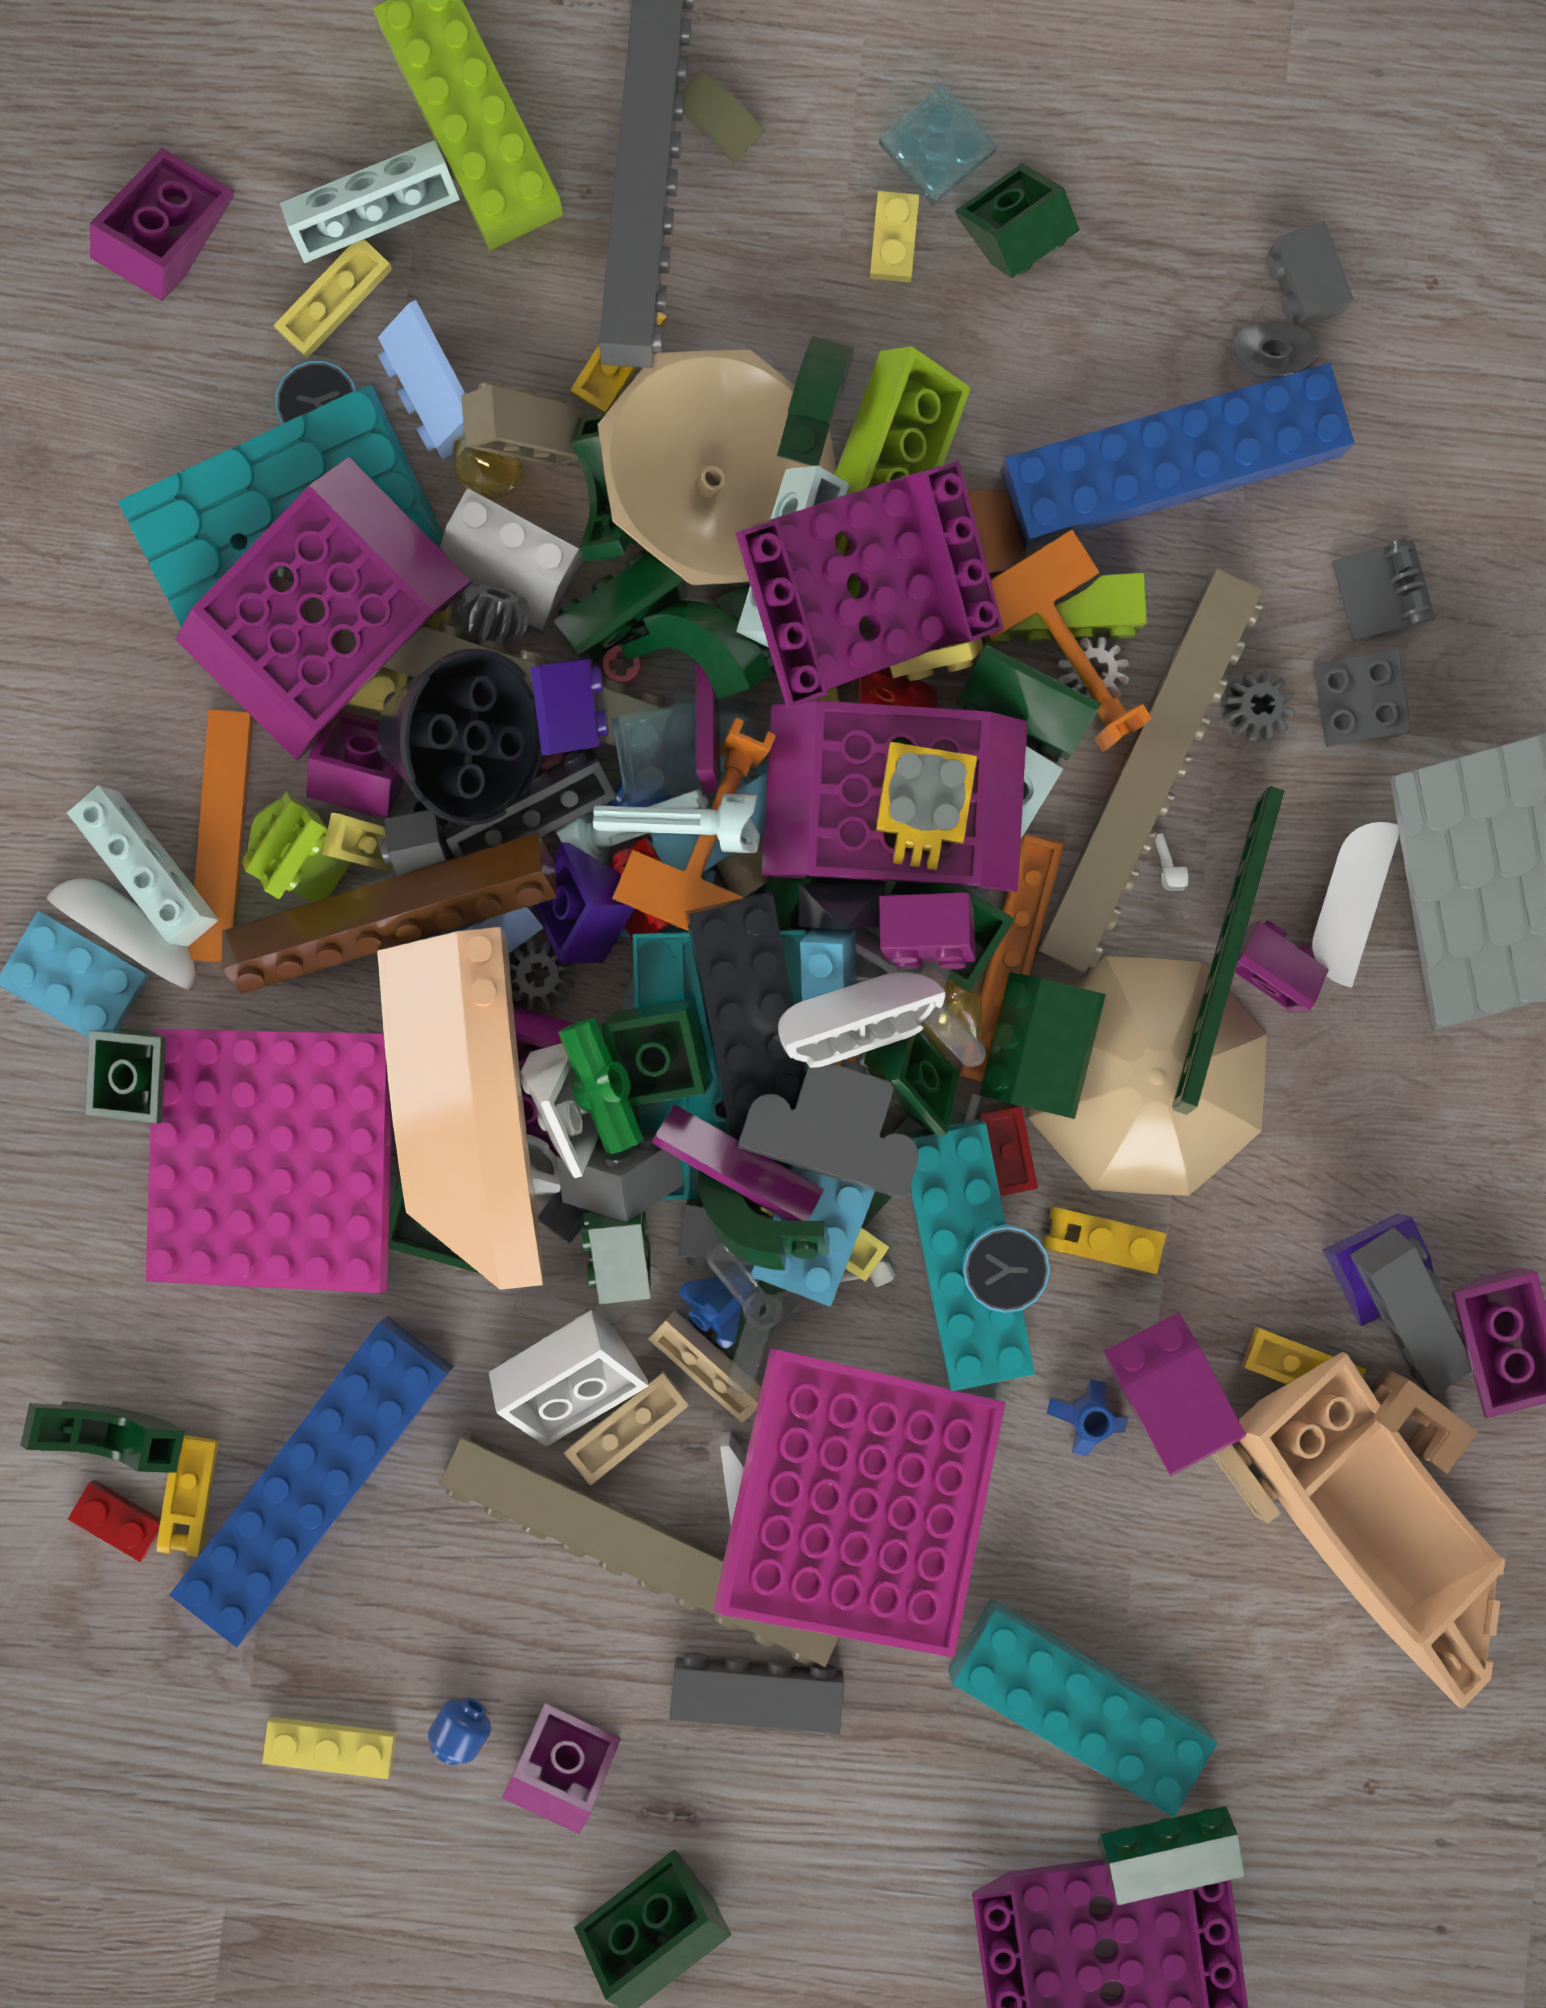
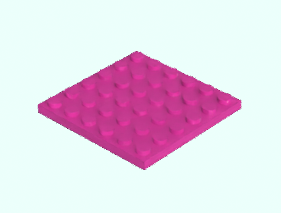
(271, 1161)
(859, 1505)

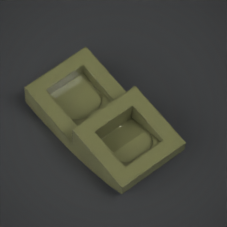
(720, 116)

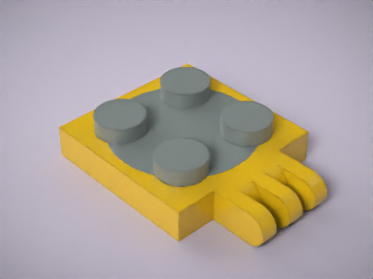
(925, 800)

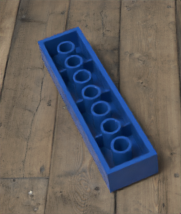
(1177, 455)
(311, 1481)

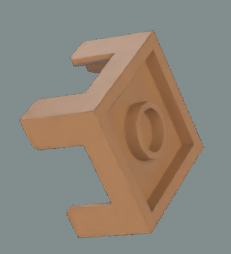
(1442, 1433)

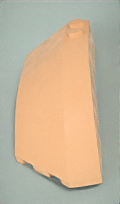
(461, 1100)
(1380, 1522)

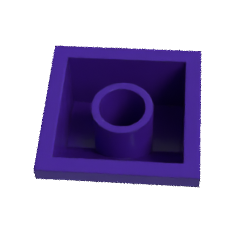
(569, 705)
(583, 917)
(1347, 1273)

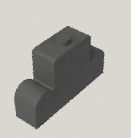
(835, 1130)

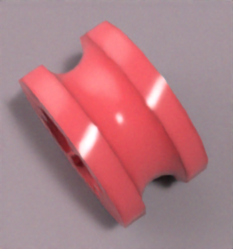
(611, 657)

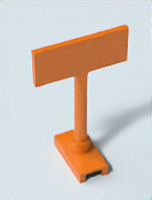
(1032, 589)
(669, 891)

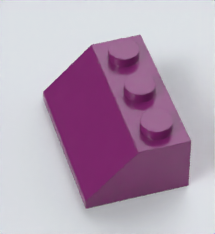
(1505, 1339)

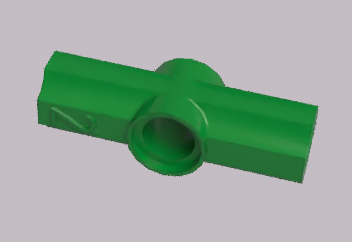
(601, 1085)

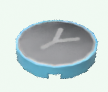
(309, 388)
(1006, 1268)

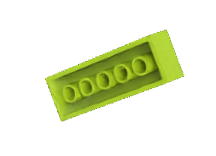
(470, 116)
(900, 425)

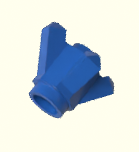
(713, 1308)
(1089, 1417)

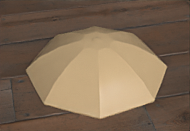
(698, 458)
(1125, 1116)

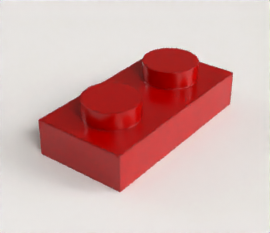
(1010, 1150)
(116, 1520)

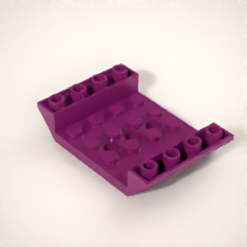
(366, 568)
(916, 572)
(829, 785)
(1043, 1938)

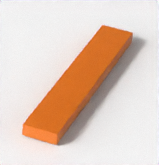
(222, 824)
(1017, 950)

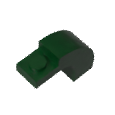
(814, 400)
(602, 536)
(709, 637)
(755, 1237)
(105, 1431)

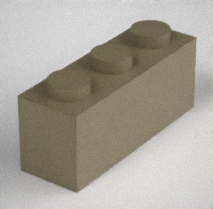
(520, 424)

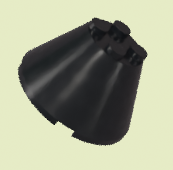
(464, 736)

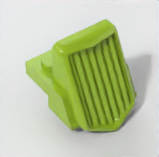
(288, 848)

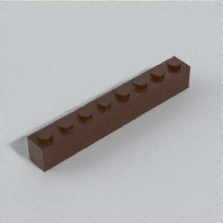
(389, 913)

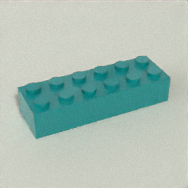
(952, 1203)
(1082, 1707)

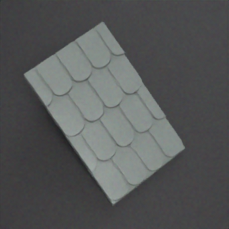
(1478, 878)

